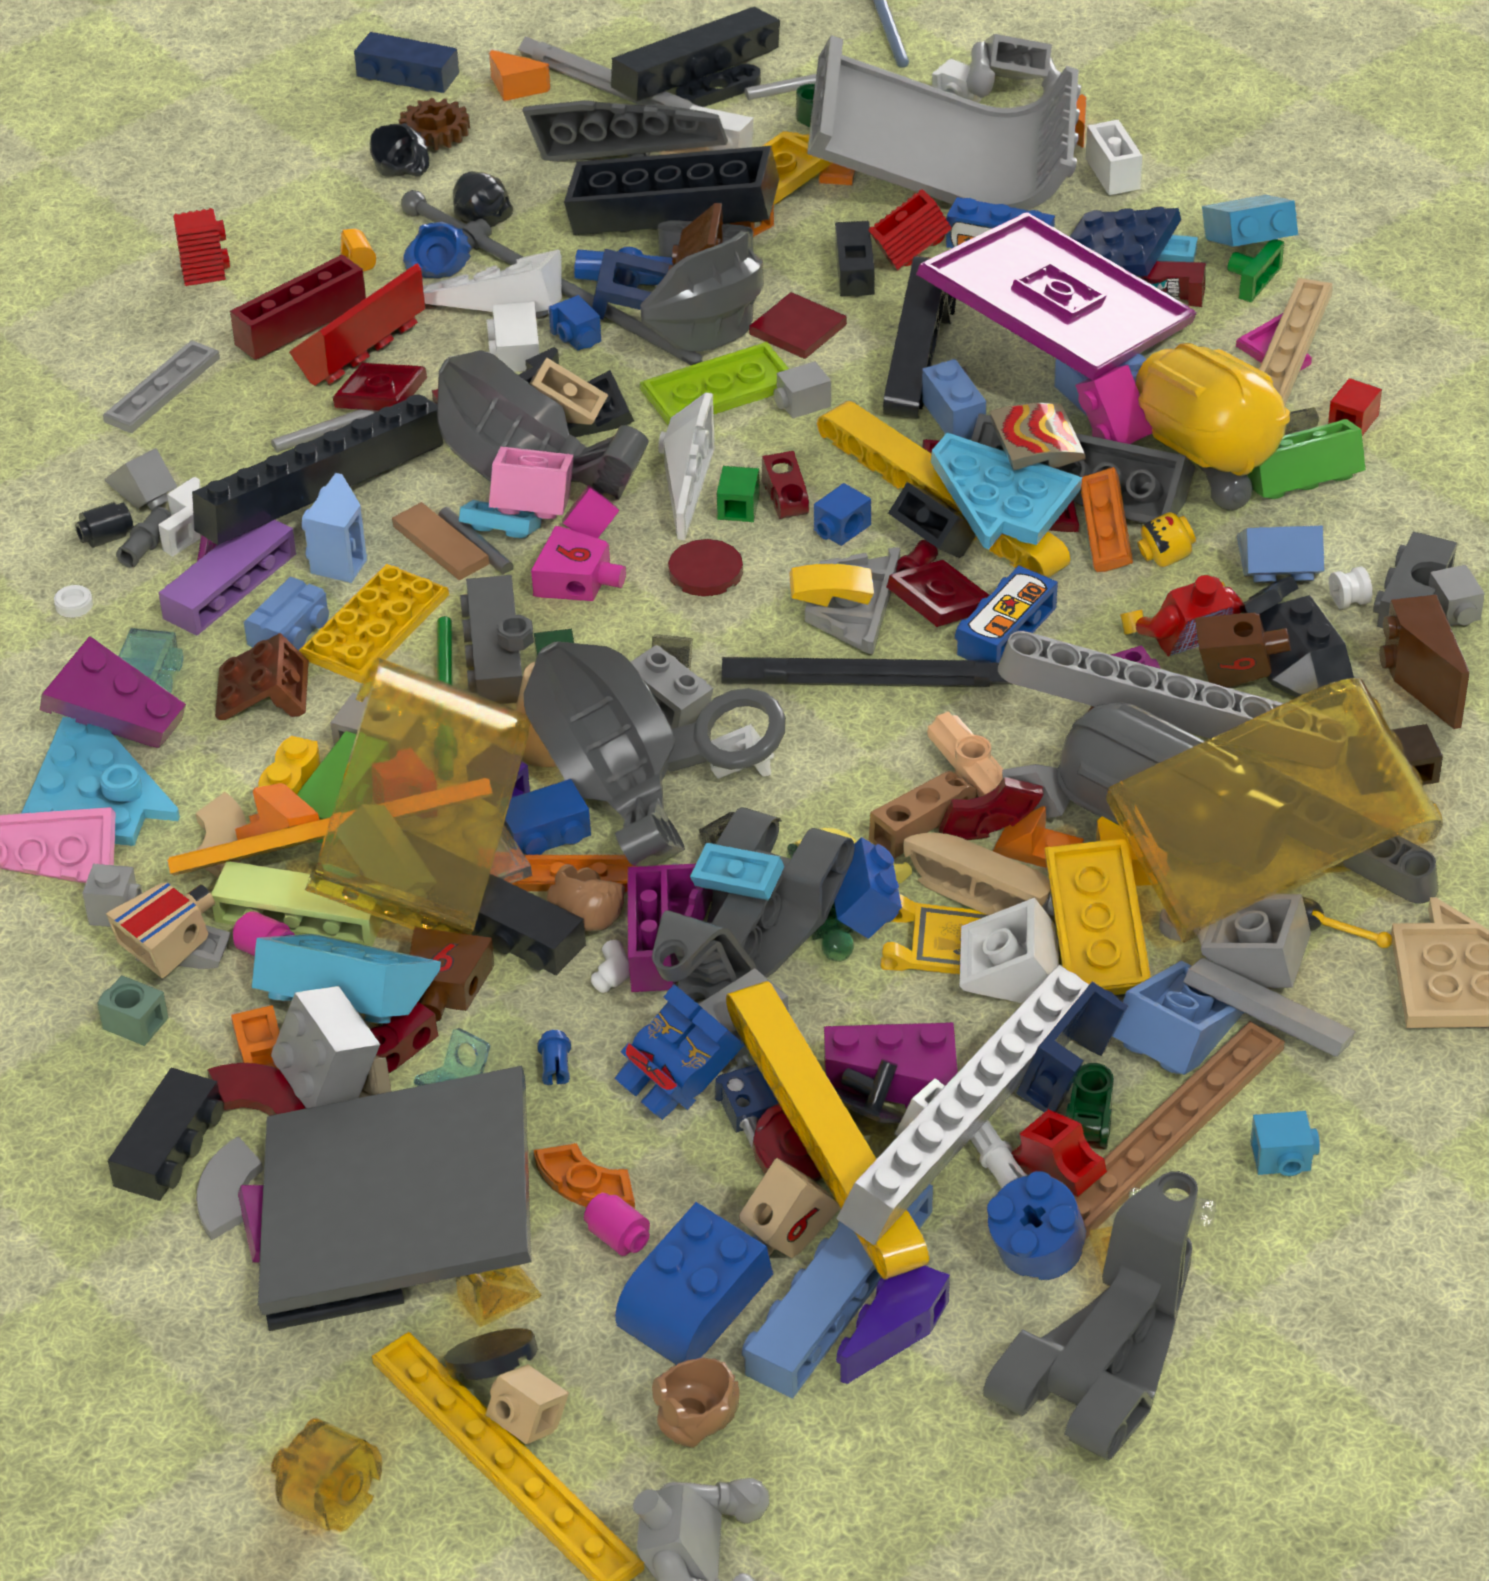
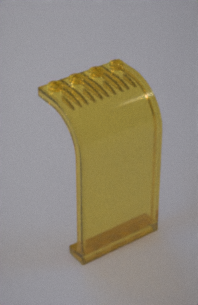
(420, 801)
(1271, 804)

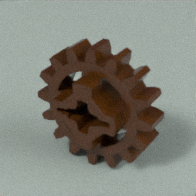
(437, 122)

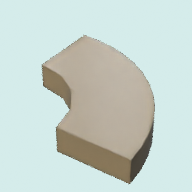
(219, 822)

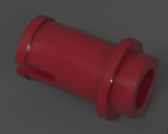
(922, 554)

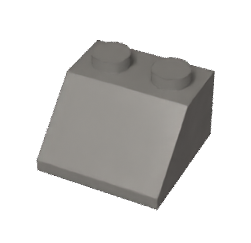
(1262, 940)

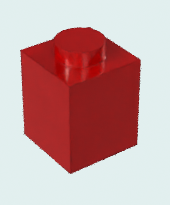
(1356, 403)

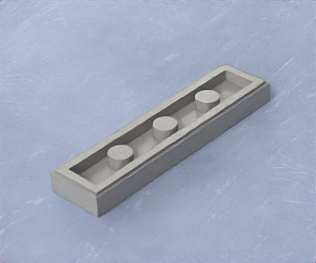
(161, 386)
(1269, 1007)

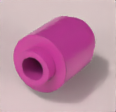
(256, 925)
(617, 1224)

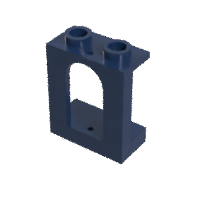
(620, 294)

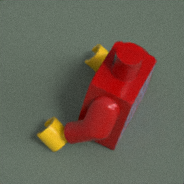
(1175, 622)

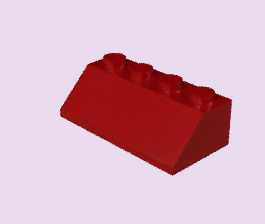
(362, 327)

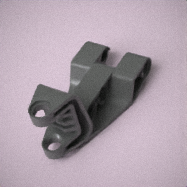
(750, 930)
(1117, 1345)

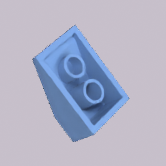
(1173, 1020)

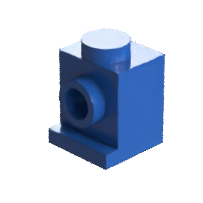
(575, 323)

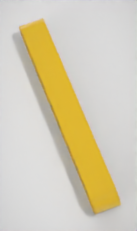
(904, 461)
(818, 1116)

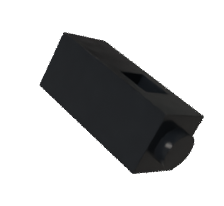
(854, 258)

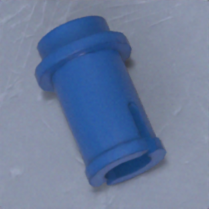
(554, 1049)

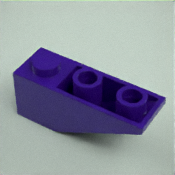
(896, 1319)

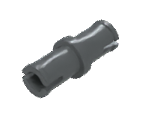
(142, 538)

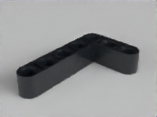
(915, 342)

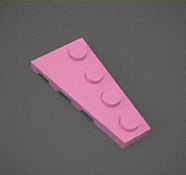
(58, 842)

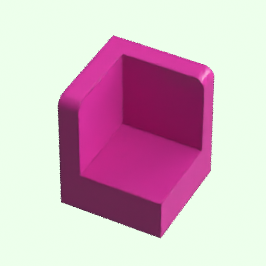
(590, 513)

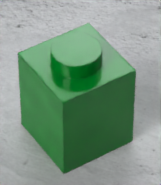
(738, 494)

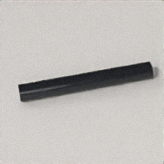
(334, 1309)

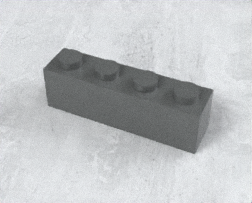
(496, 669)

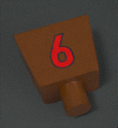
(1238, 648)
(463, 968)

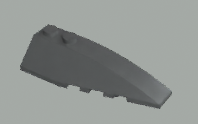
(612, 129)
(1148, 478)

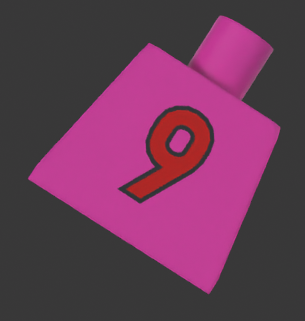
(574, 567)

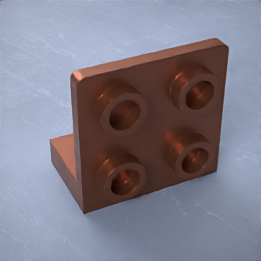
(265, 670)

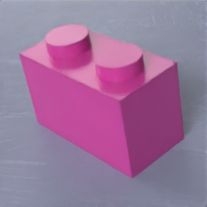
(1114, 406)

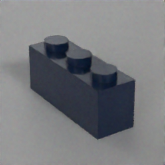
(406, 62)

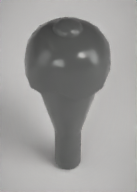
(1228, 489)

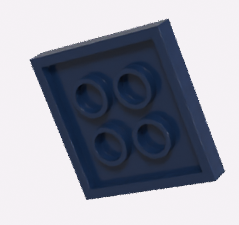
(1128, 235)

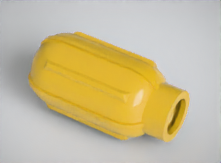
(1212, 407)

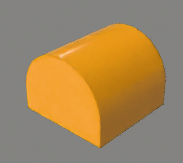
(357, 249)

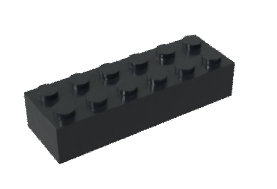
(669, 187)

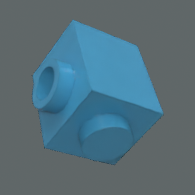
(1283, 1143)

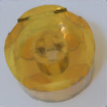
(327, 1464)

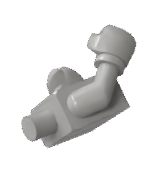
(1009, 59)
(683, 1525)

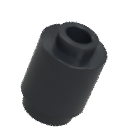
(104, 524)

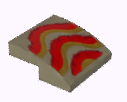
(1036, 434)

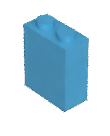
(1250, 220)

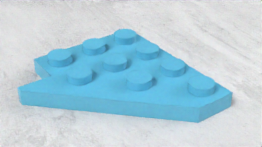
(996, 497)
(72, 780)

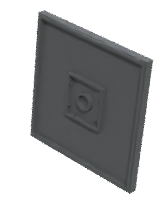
(395, 1191)

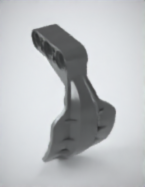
(707, 294)
(492, 407)
(607, 740)

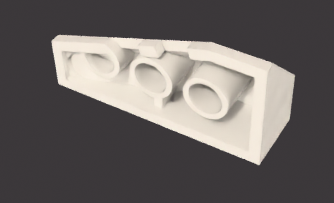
(529, 280)
(687, 455)

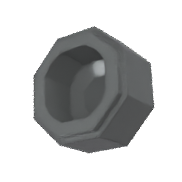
(515, 632)

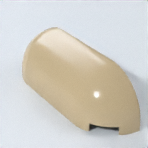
(973, 873)

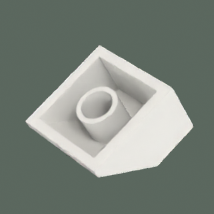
(1009, 952)

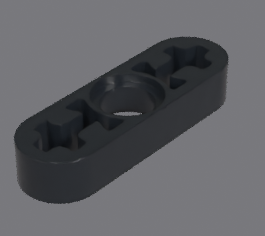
(733, 80)

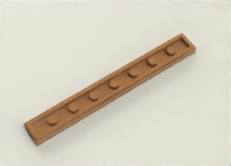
(1178, 1121)

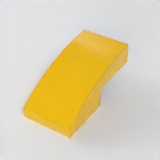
(822, 581)

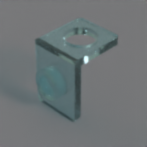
(453, 1067)

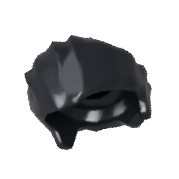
(399, 150)

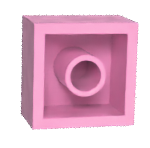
(531, 482)

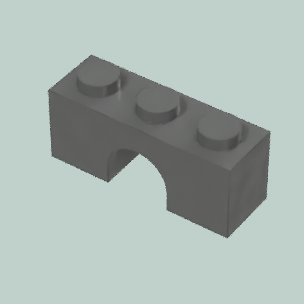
(1413, 569)

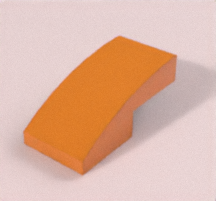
(256, 1034)

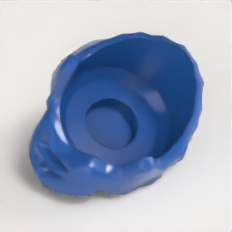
(438, 250)

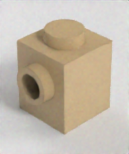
(526, 1403)

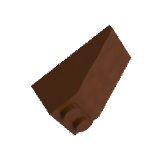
(1425, 656)

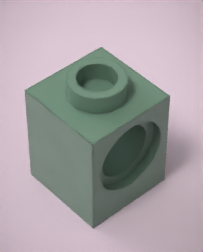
(132, 1010)

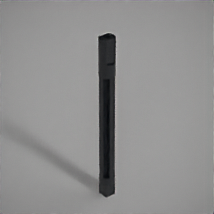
(860, 672)

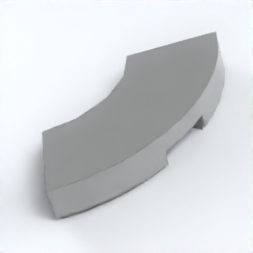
(220, 1184)

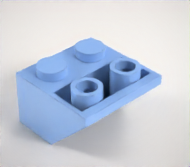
(335, 532)

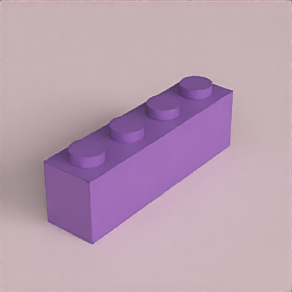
(226, 576)

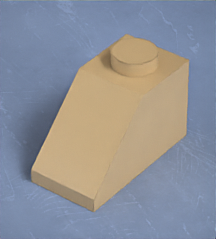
(576, 396)

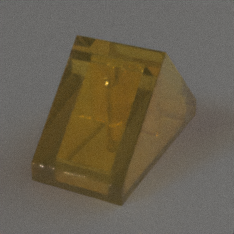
(495, 1293)

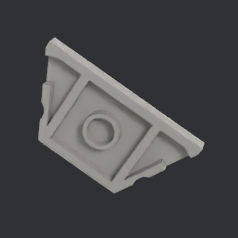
(854, 621)

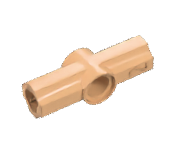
(966, 752)

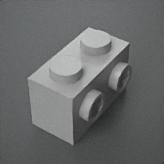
(674, 686)

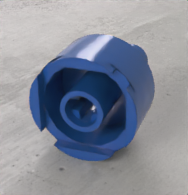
(1037, 1226)

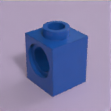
(842, 514)

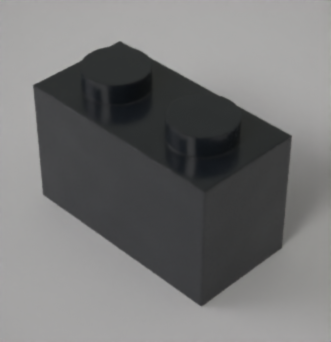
(933, 520)

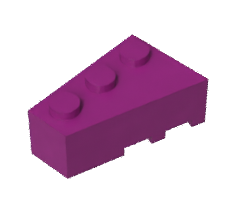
(918, 1049)

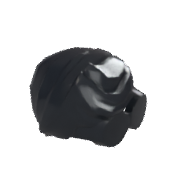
(481, 197)

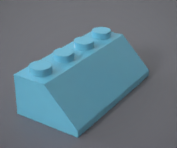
(372, 978)

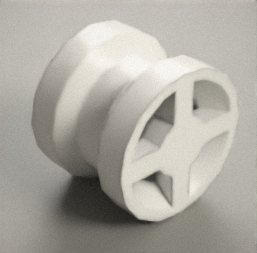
(1350, 587)

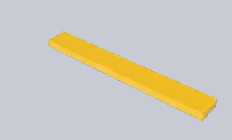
(507, 1462)

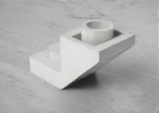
(178, 530)

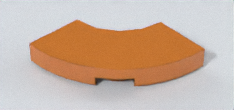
(579, 1178)

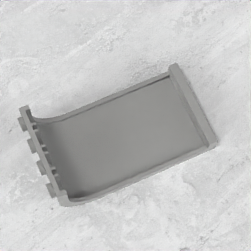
(941, 139)

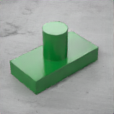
(1257, 271)

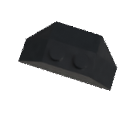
(1316, 652)

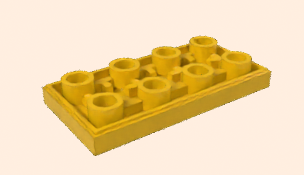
(374, 622)

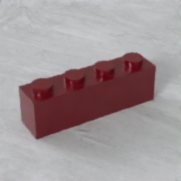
(297, 306)

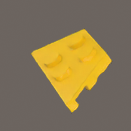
(793, 162)

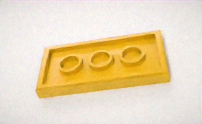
(1098, 913)

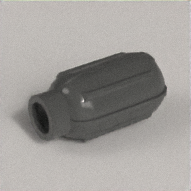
(1112, 746)

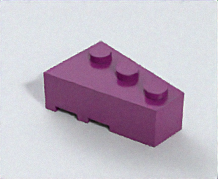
(113, 695)
(649, 895)

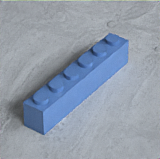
(817, 1308)

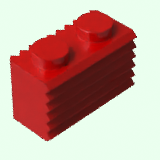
(910, 229)
(200, 246)

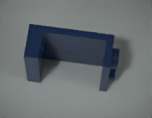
(1053, 1068)

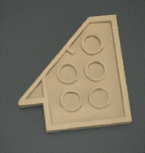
(1443, 969)

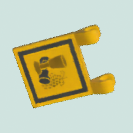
(935, 938)

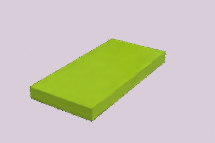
(732, 379)

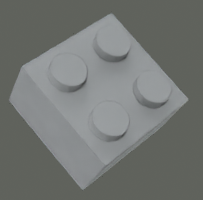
(324, 1047)

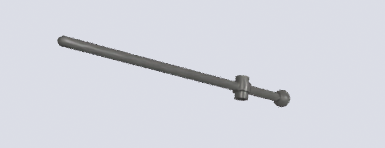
(478, 234)

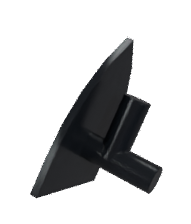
(875, 1089)

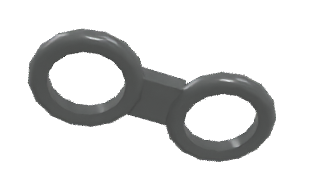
(694, 742)

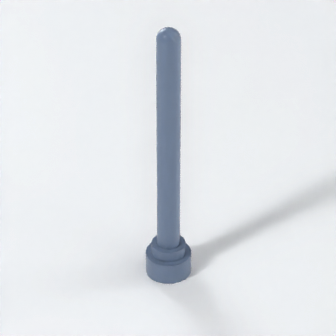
(891, 33)

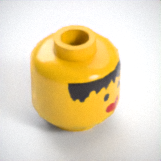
(1166, 539)

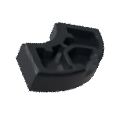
(1269, 596)

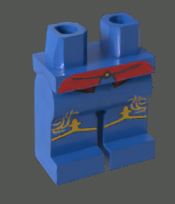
(678, 1052)

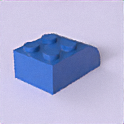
(692, 1285)

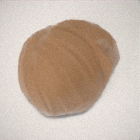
(587, 896)
(695, 1400)

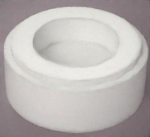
(73, 601)

